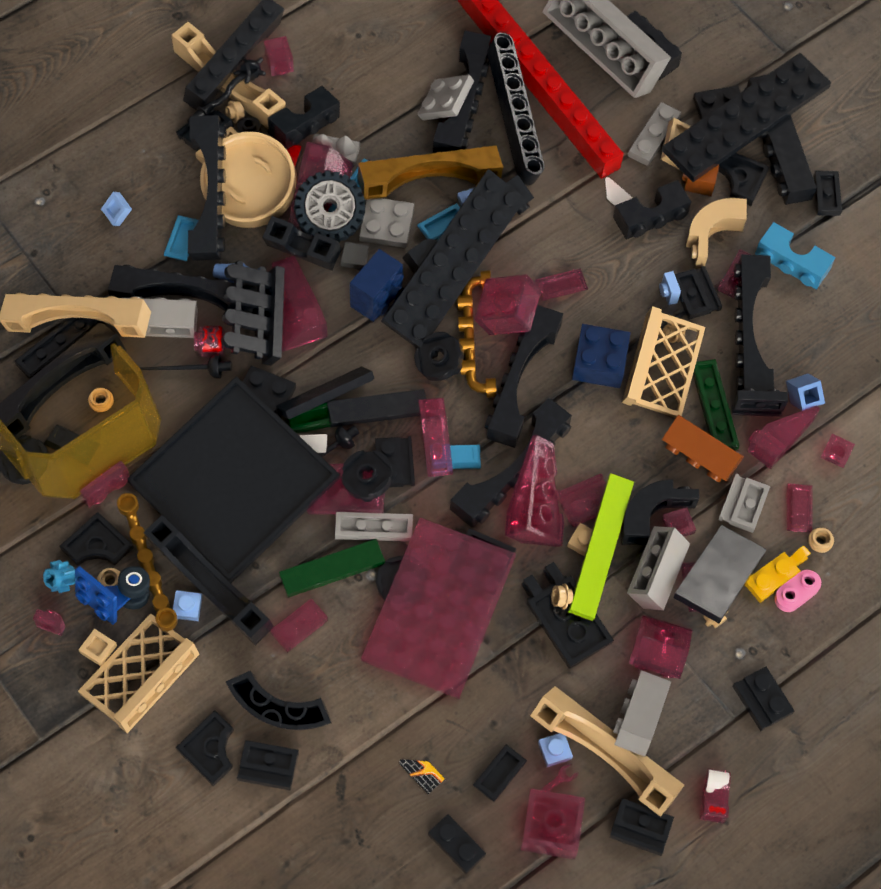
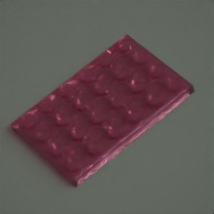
(439, 608)

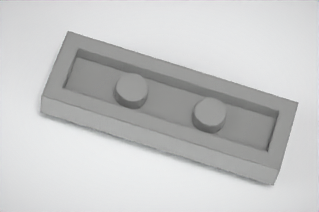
(653, 134)
(373, 526)

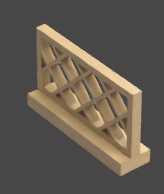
(644, 355)
(152, 688)

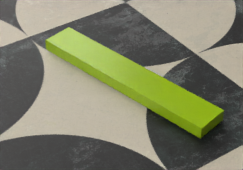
(601, 547)

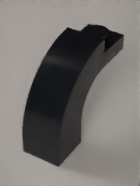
(649, 500)

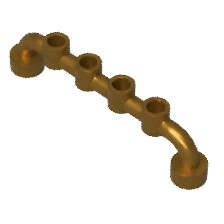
(466, 325)
(165, 617)

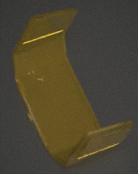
(88, 456)

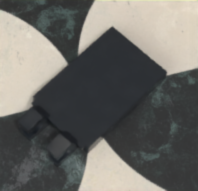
(570, 634)

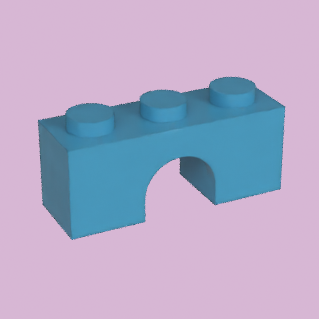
(808, 268)

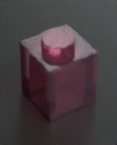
(278, 56)

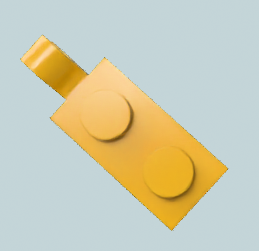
(776, 573)

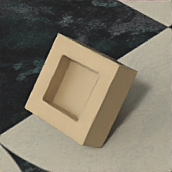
(580, 539)
(97, 647)

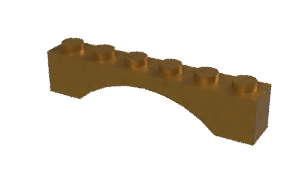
(382, 177)

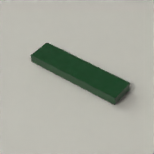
(715, 403)
(332, 568)

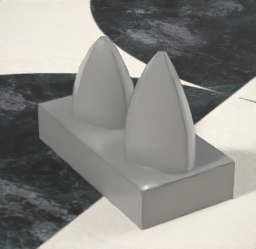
(343, 145)

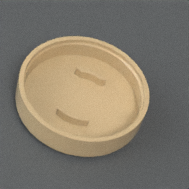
(258, 179)

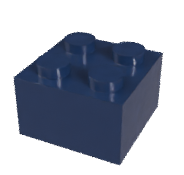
(376, 285)
(601, 356)

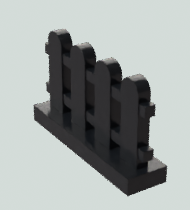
(269, 311)

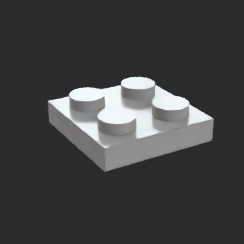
(445, 97)
(387, 222)

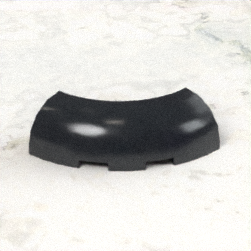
(276, 711)

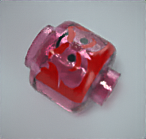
(208, 341)

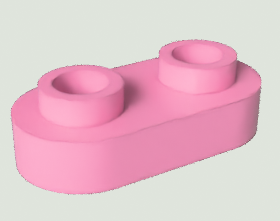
(798, 589)

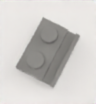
(744, 503)

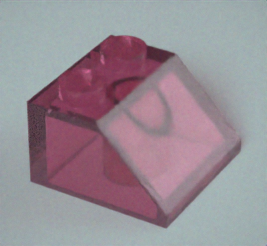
(661, 647)

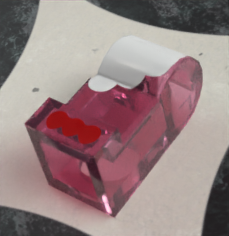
(715, 796)

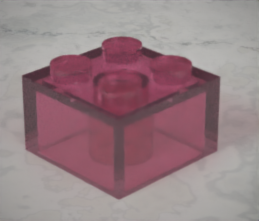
(508, 304)
(553, 824)

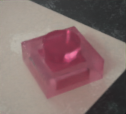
(837, 450)
(681, 521)
(49, 621)

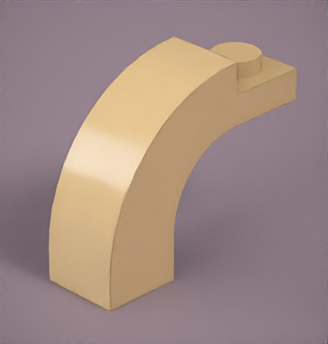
(715, 217)

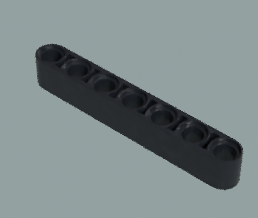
(517, 121)

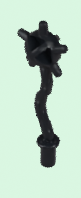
(248, 70)

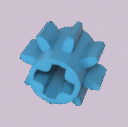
(59, 576)

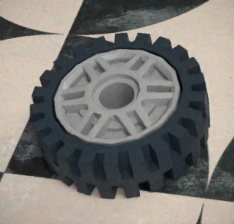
(334, 189)

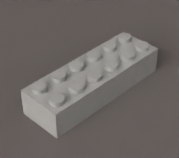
(611, 42)

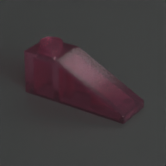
(779, 436)
(435, 437)

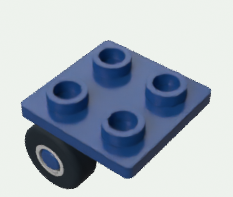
(130, 592)

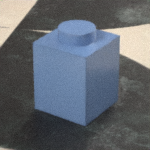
(805, 392)

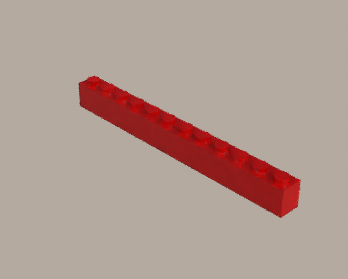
(550, 88)

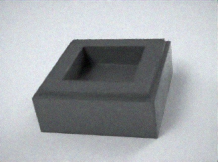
(354, 255)

